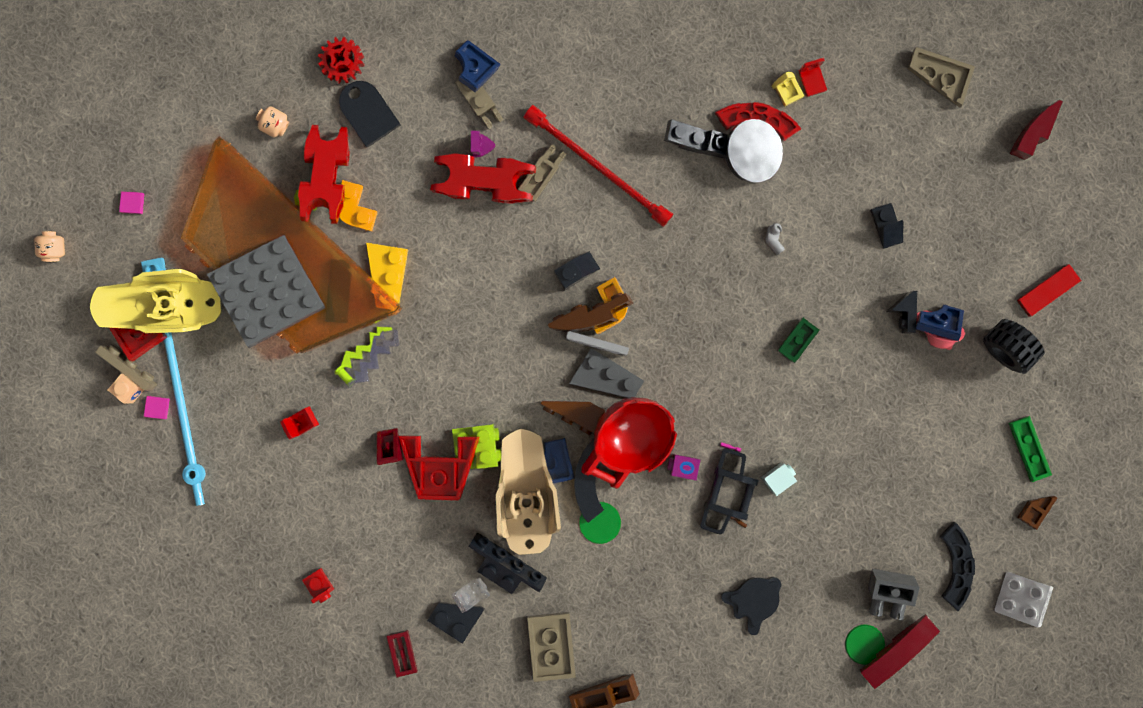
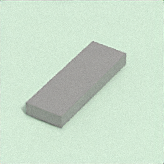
(596, 343)

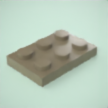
(551, 647)

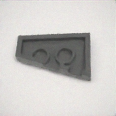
(606, 376)

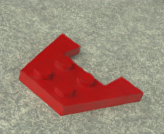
(439, 476)

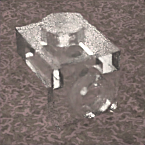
(470, 594)

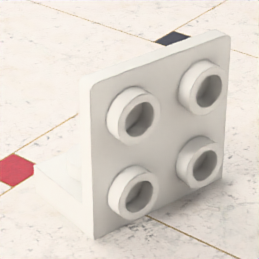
(1023, 599)

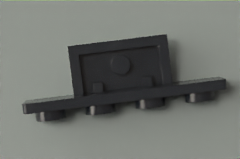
(504, 567)

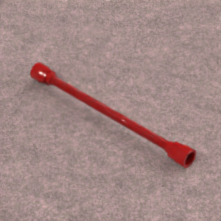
(538, 119)

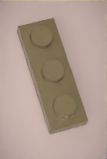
(128, 368)

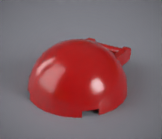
(631, 439)

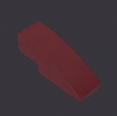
(1036, 131)

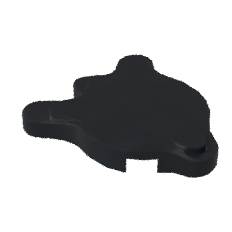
(754, 599)

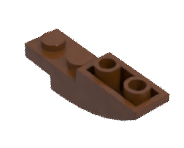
(583, 319)

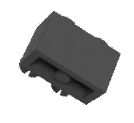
(893, 588)

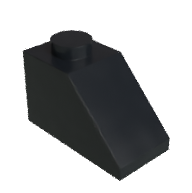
(576, 270)

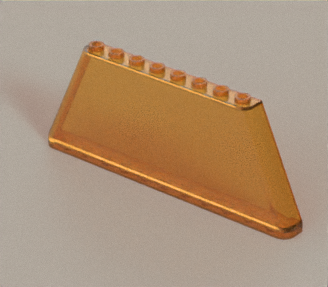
(243, 210)

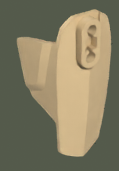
(526, 493)

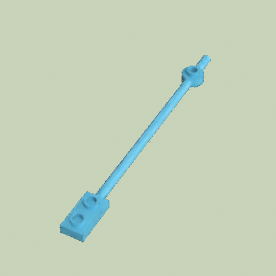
(159, 265)

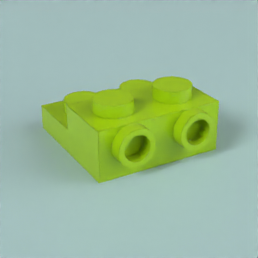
(486, 452)

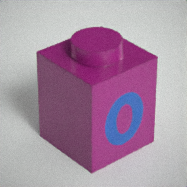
(683, 466)

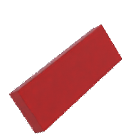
(1049, 290)

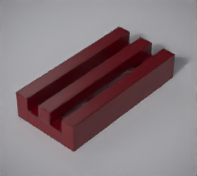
(407, 671)

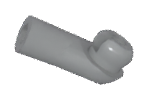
(772, 238)

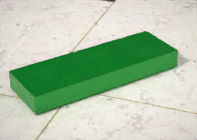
(1030, 449)

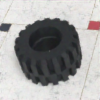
(1014, 346)

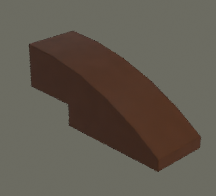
(606, 694)

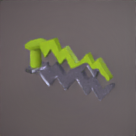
(374, 351)

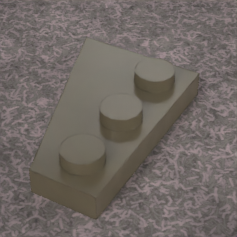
(942, 73)

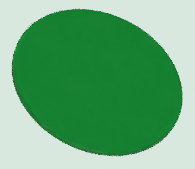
(603, 527)
(864, 643)

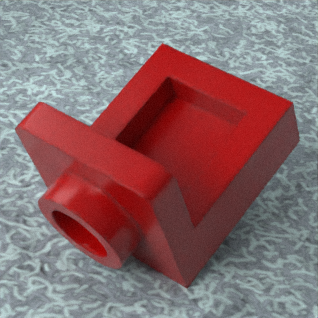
(299, 423)

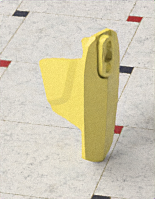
(156, 303)

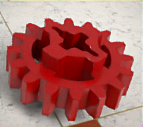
(342, 50)

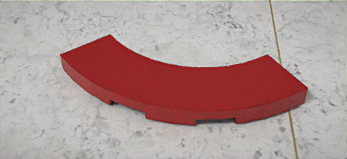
(737, 113)

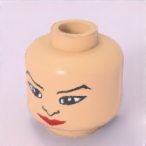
(272, 121)
(49, 246)

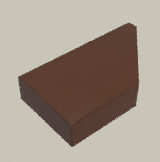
(1036, 511)

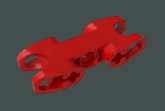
(498, 180)
(323, 189)

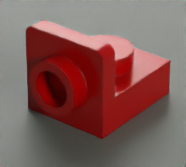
(318, 586)

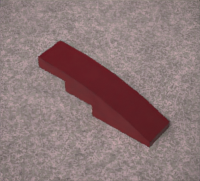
(900, 651)

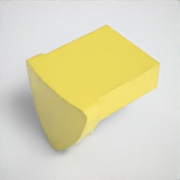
(788, 88)

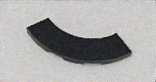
(585, 488)
(962, 566)

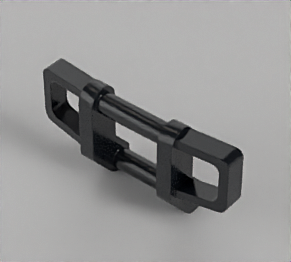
(711, 503)

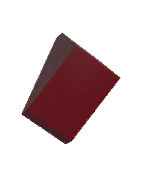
(388, 447)

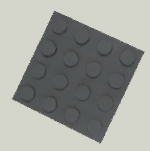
(266, 291)

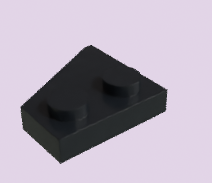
(454, 622)

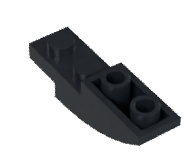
(696, 139)

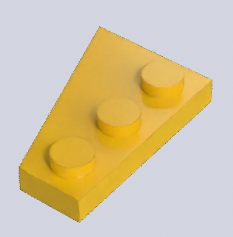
(388, 267)

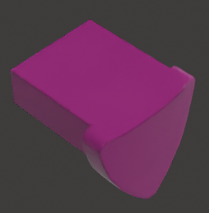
(480, 144)

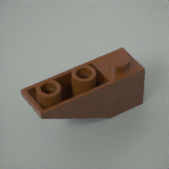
(583, 413)

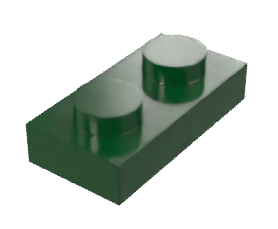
(798, 340)

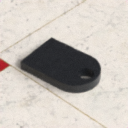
(367, 113)

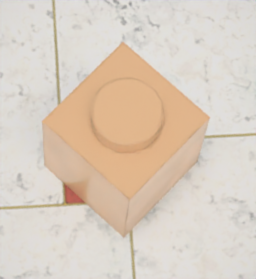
(125, 389)

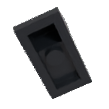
(887, 225)
(908, 307)

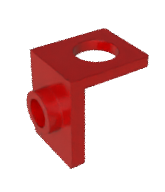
(812, 77)

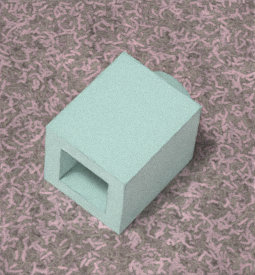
(779, 478)

